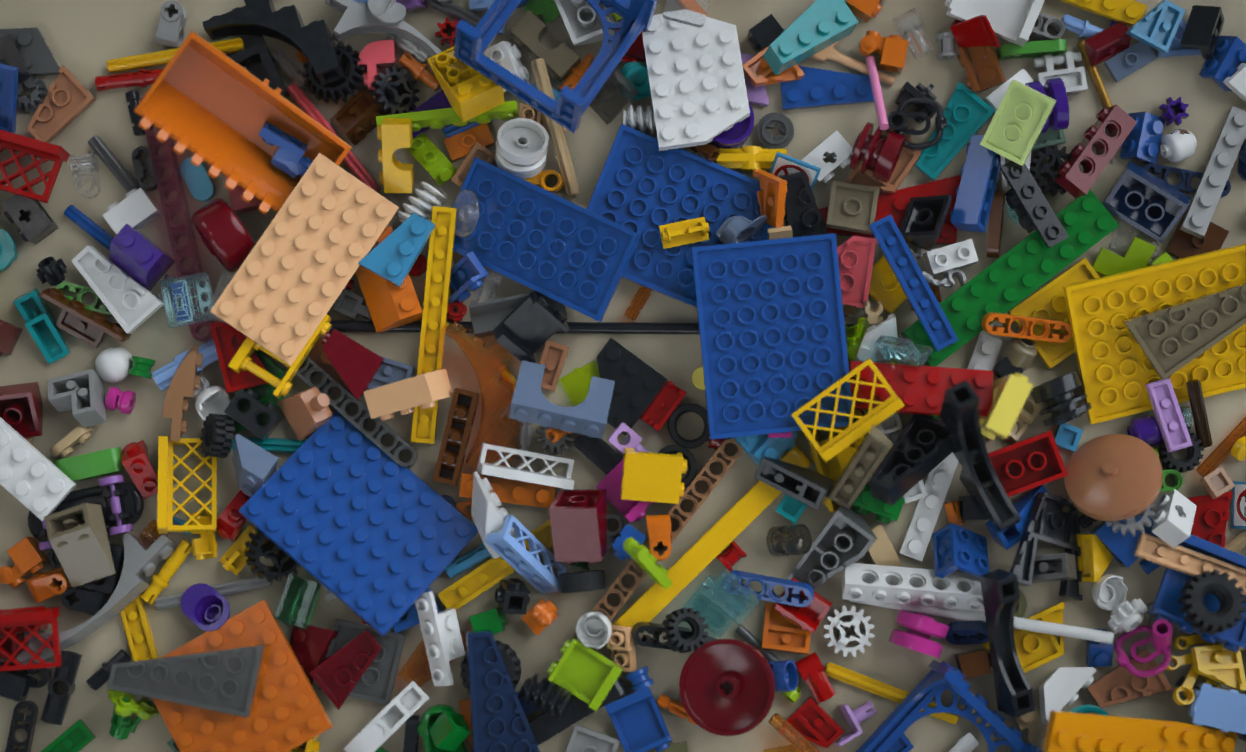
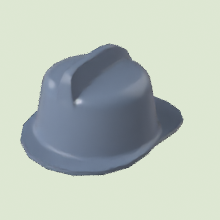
(739, 229)

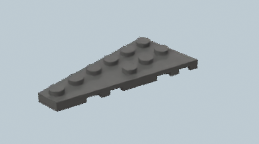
(206, 680)

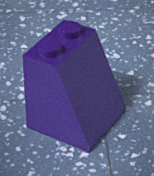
(139, 257)

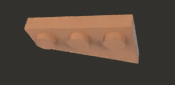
(62, 105)

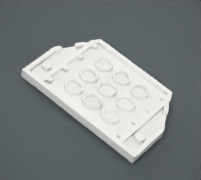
(694, 80)

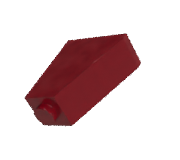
(352, 361)

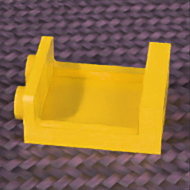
(652, 476)

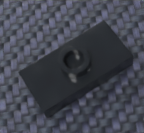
(598, 452)

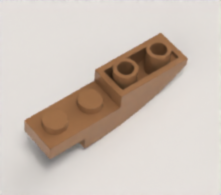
(181, 388)

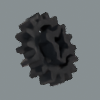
(395, 91)
(1044, 170)

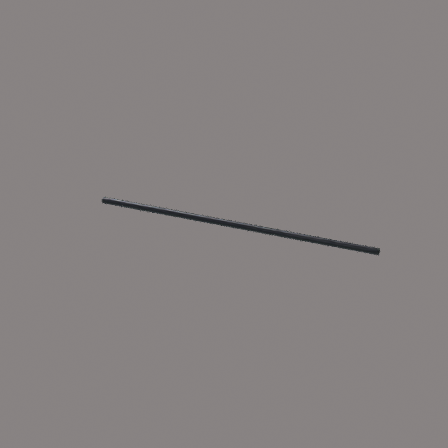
(574, 327)

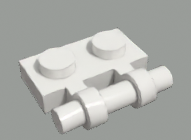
(1073, 78)

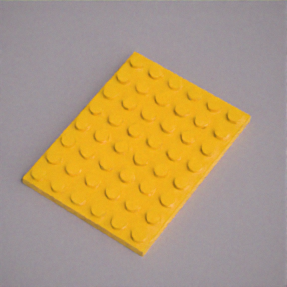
(1110, 359)

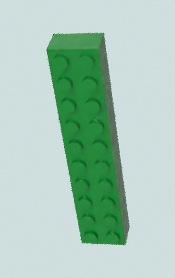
(1017, 274)

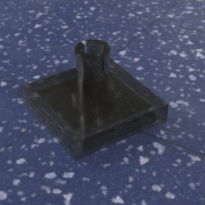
(613, 96)

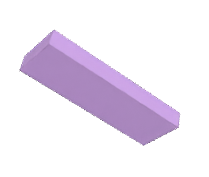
(1168, 415)

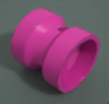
(120, 400)

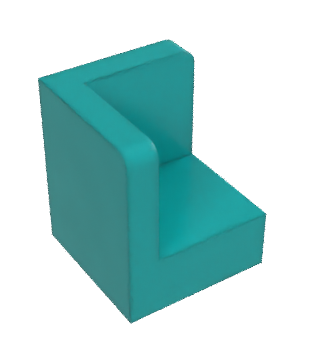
(790, 508)

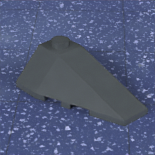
(837, 546)

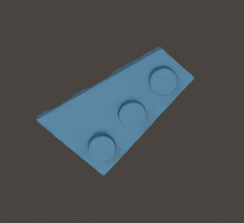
(399, 250)

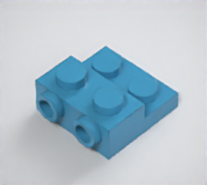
(760, 445)

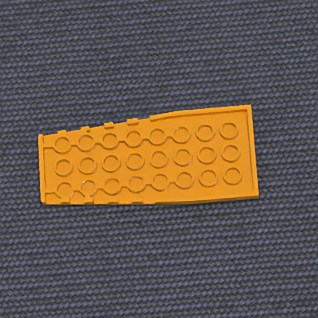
(1130, 734)

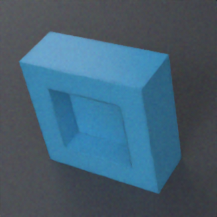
(1067, 437)

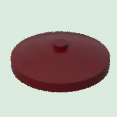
(727, 687)

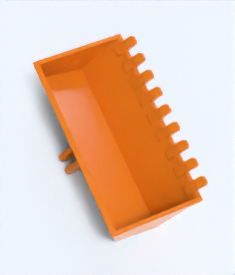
(218, 114)

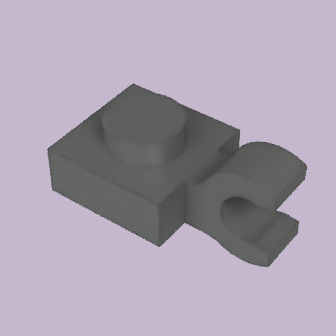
(351, 306)

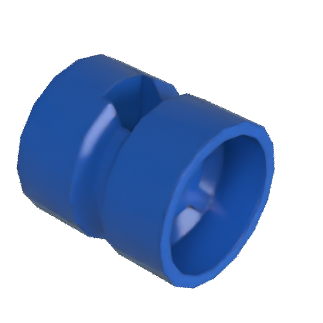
(785, 675)

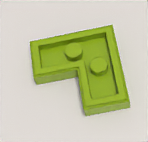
(1135, 257)

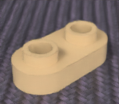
(65, 446)

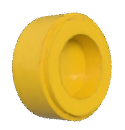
(1239, 449)

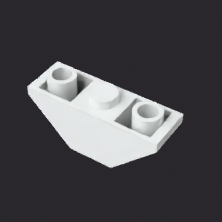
(1062, 688)

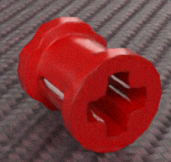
(731, 556)

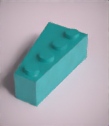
(811, 32)

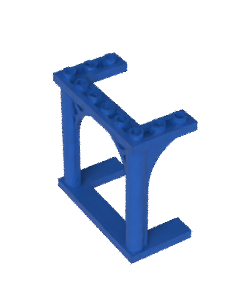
(571, 104)
(943, 678)

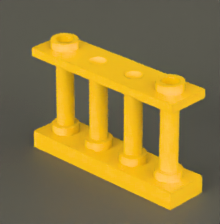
(242, 360)

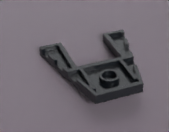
(1054, 523)

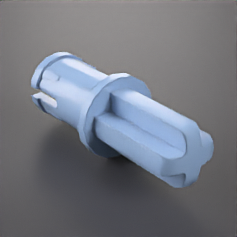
(1081, 27)

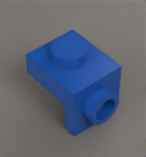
(1099, 653)

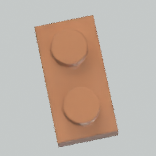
(554, 359)

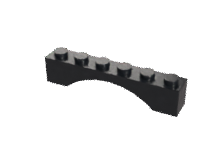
(1000, 599)

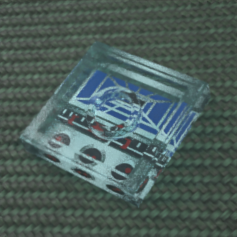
(187, 299)

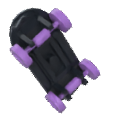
(120, 505)

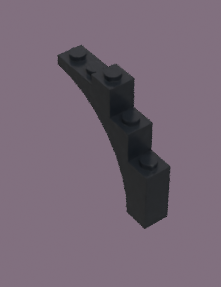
(285, 25)
(978, 476)

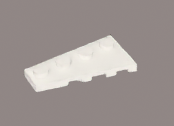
(119, 292)

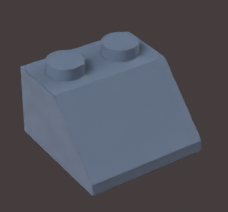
(251, 465)

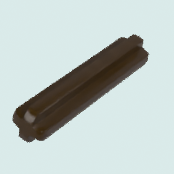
(1199, 412)

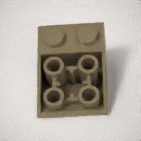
(81, 543)

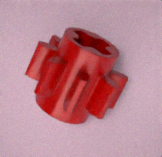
(444, 30)

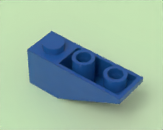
(1014, 533)

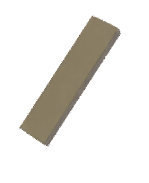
(860, 468)

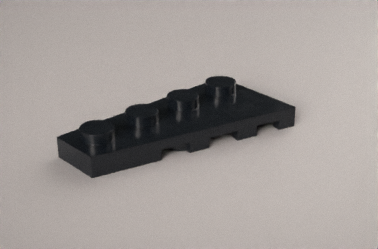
(801, 208)

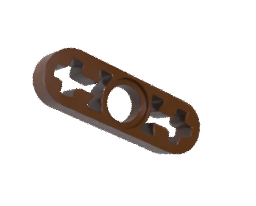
(995, 225)

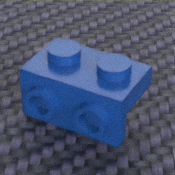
(1227, 57)
(1144, 139)
(466, 277)

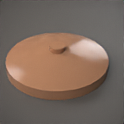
(1113, 477)

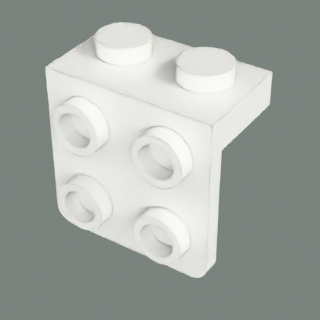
(508, 56)

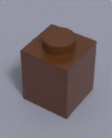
(974, 663)

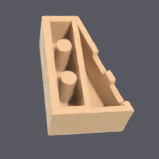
(408, 394)

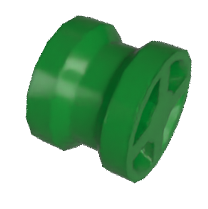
(141, 367)

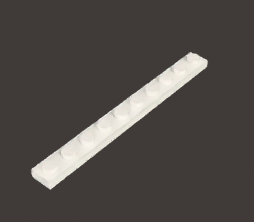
(940, 478)

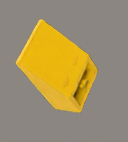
(464, 87)

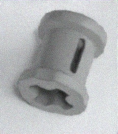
(946, 46)

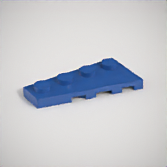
(824, 89)

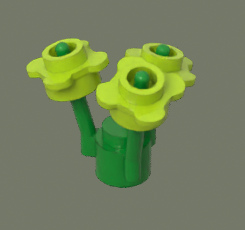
(123, 707)

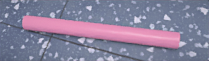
(877, 93)

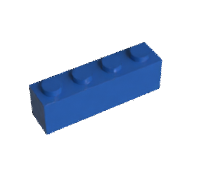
(976, 187)

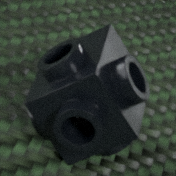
(512, 596)

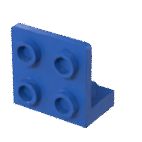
(959, 549)

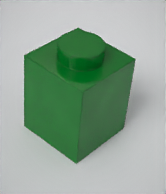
(489, 620)
(449, 731)

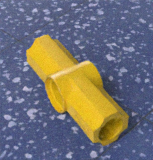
(748, 158)

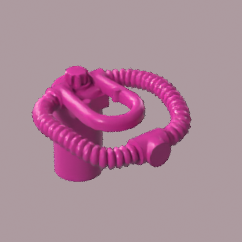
(1161, 640)

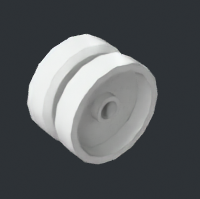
(521, 147)

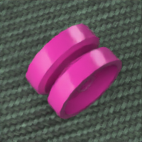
(919, 633)

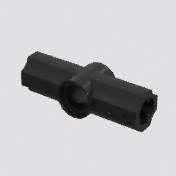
(57, 703)

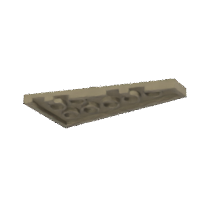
(1188, 329)

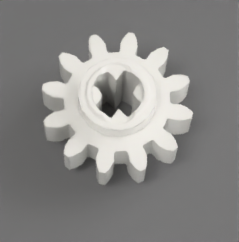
(1127, 616)

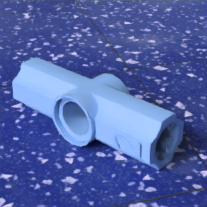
(165, 374)

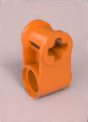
(659, 532)
(47, 584)

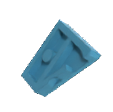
(1158, 26)

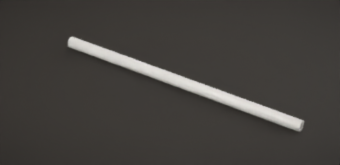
(1019, 623)

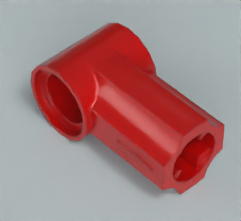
(813, 673)

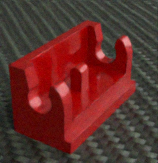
(663, 405)

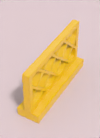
(859, 427)
(165, 487)

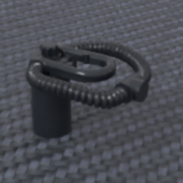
(898, 122)

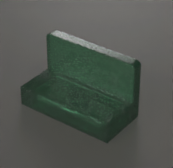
(297, 601)

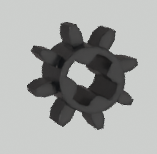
(51, 271)

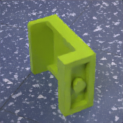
(584, 673)

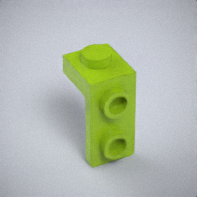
(432, 159)

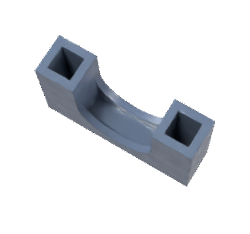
(532, 407)

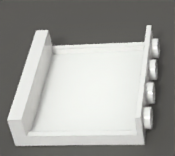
(1008, 18)

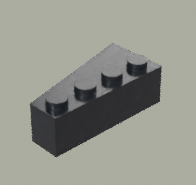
(913, 455)

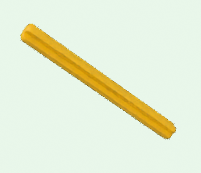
(164, 57)
(879, 688)

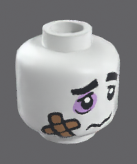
(1178, 145)

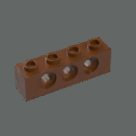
(456, 437)

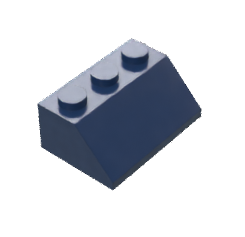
(1146, 202)

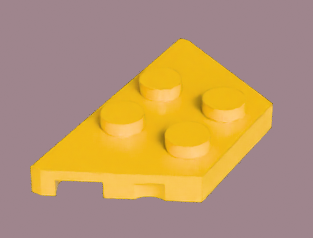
(1039, 648)

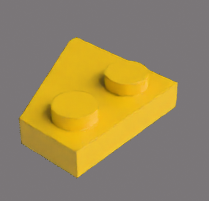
(1220, 665)

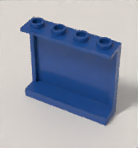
(1166, 599)

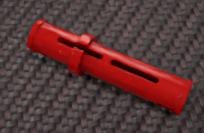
(123, 80)

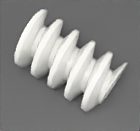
(640, 119)
(421, 204)

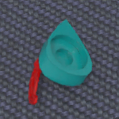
(637, 74)

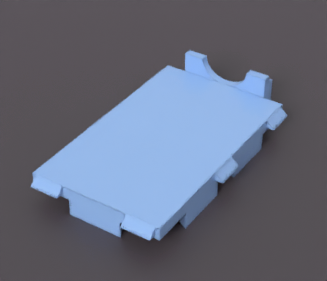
(1219, 709)

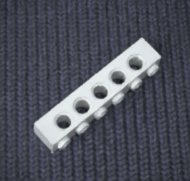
(911, 587)

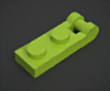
(647, 561)

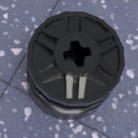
(1061, 399)

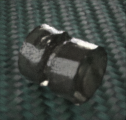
(789, 540)

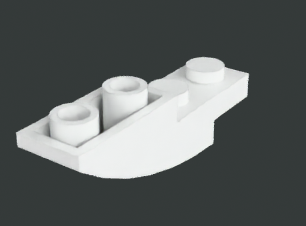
(388, 720)

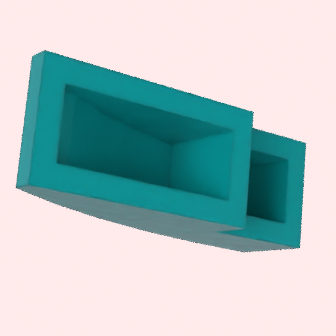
(42, 325)

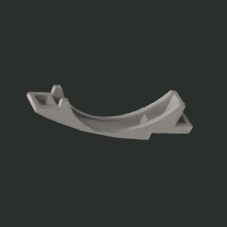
(358, 20)
(138, 564)

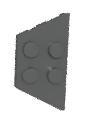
(33, 50)

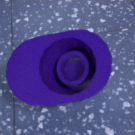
(205, 607)

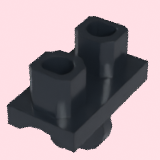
(909, 91)

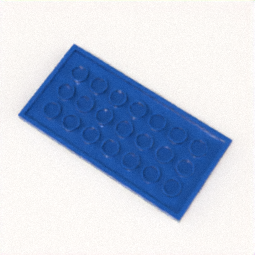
(545, 241)

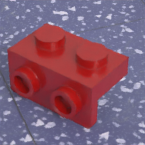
(806, 617)

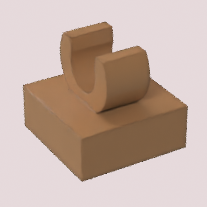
(1217, 482)

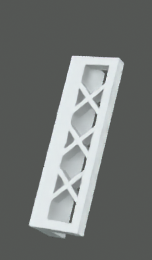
(522, 474)

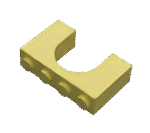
(1008, 399)

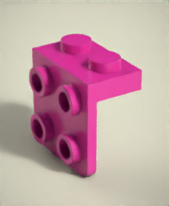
(630, 509)

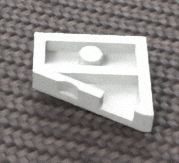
(869, 347)

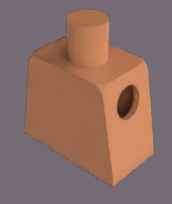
(306, 411)

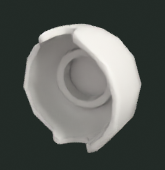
(113, 364)
(212, 400)
(1109, 592)
(593, 629)

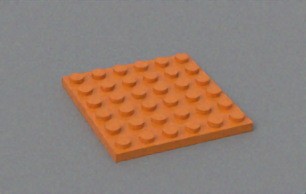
(284, 702)

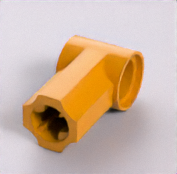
(541, 178)

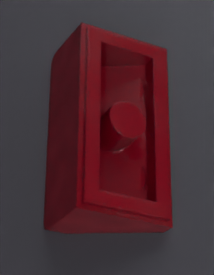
(1107, 43)

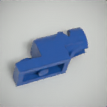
(289, 152)

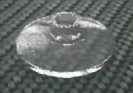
(467, 212)

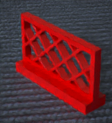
(34, 148)
(27, 618)

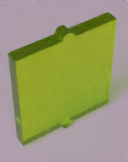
(579, 381)

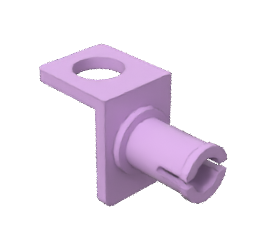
(631, 441)
(853, 719)

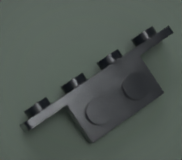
(1031, 205)

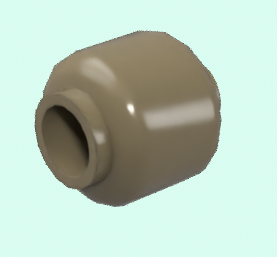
(1020, 352)

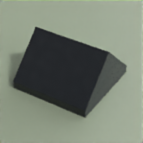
(924, 220)

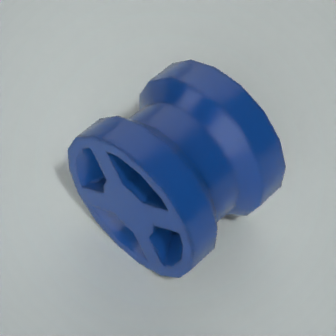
(639, 679)

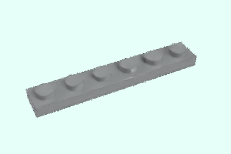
(1215, 174)

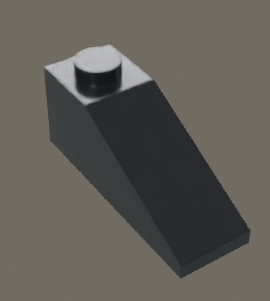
(795, 481)

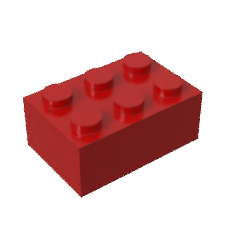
(1028, 463)

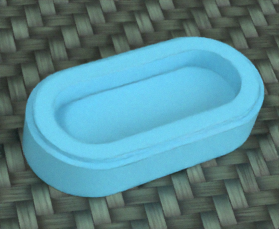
(197, 180)

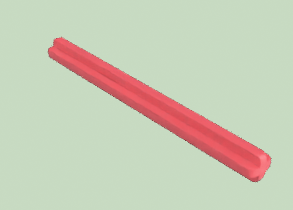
(350, 159)

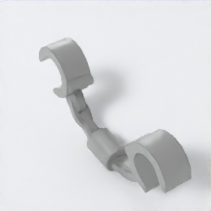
(948, 280)

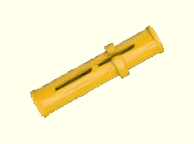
(162, 578)

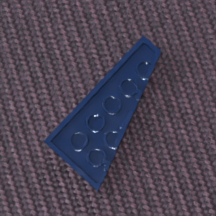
(495, 707)

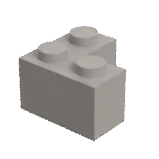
(80, 393)

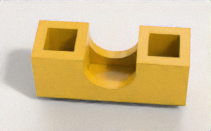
(395, 134)

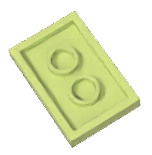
(1018, 122)

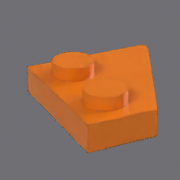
(771, 197)

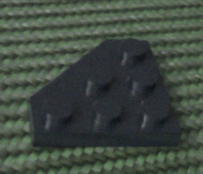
(634, 383)

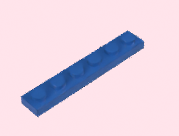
(913, 283)

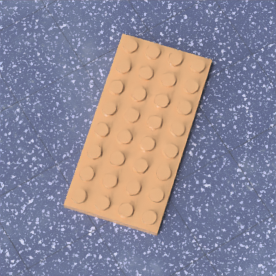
(304, 259)

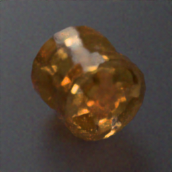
(150, 532)

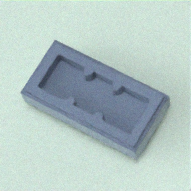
(1129, 61)

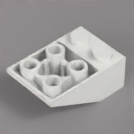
(487, 511)

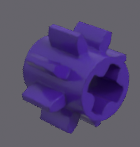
(1167, 112)

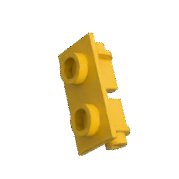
(684, 232)
(206, 545)
(234, 557)

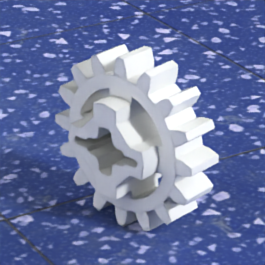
(855, 621)

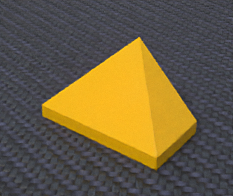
(1093, 557)

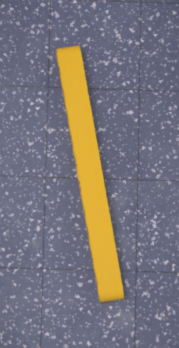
(707, 547)

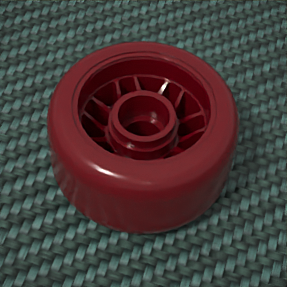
(223, 234)

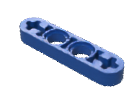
(768, 592)

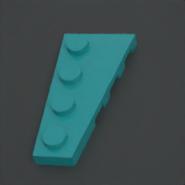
(965, 117)

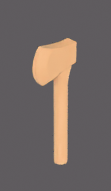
(831, 54)

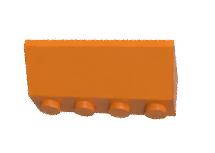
(388, 303)

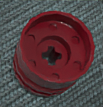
(877, 152)

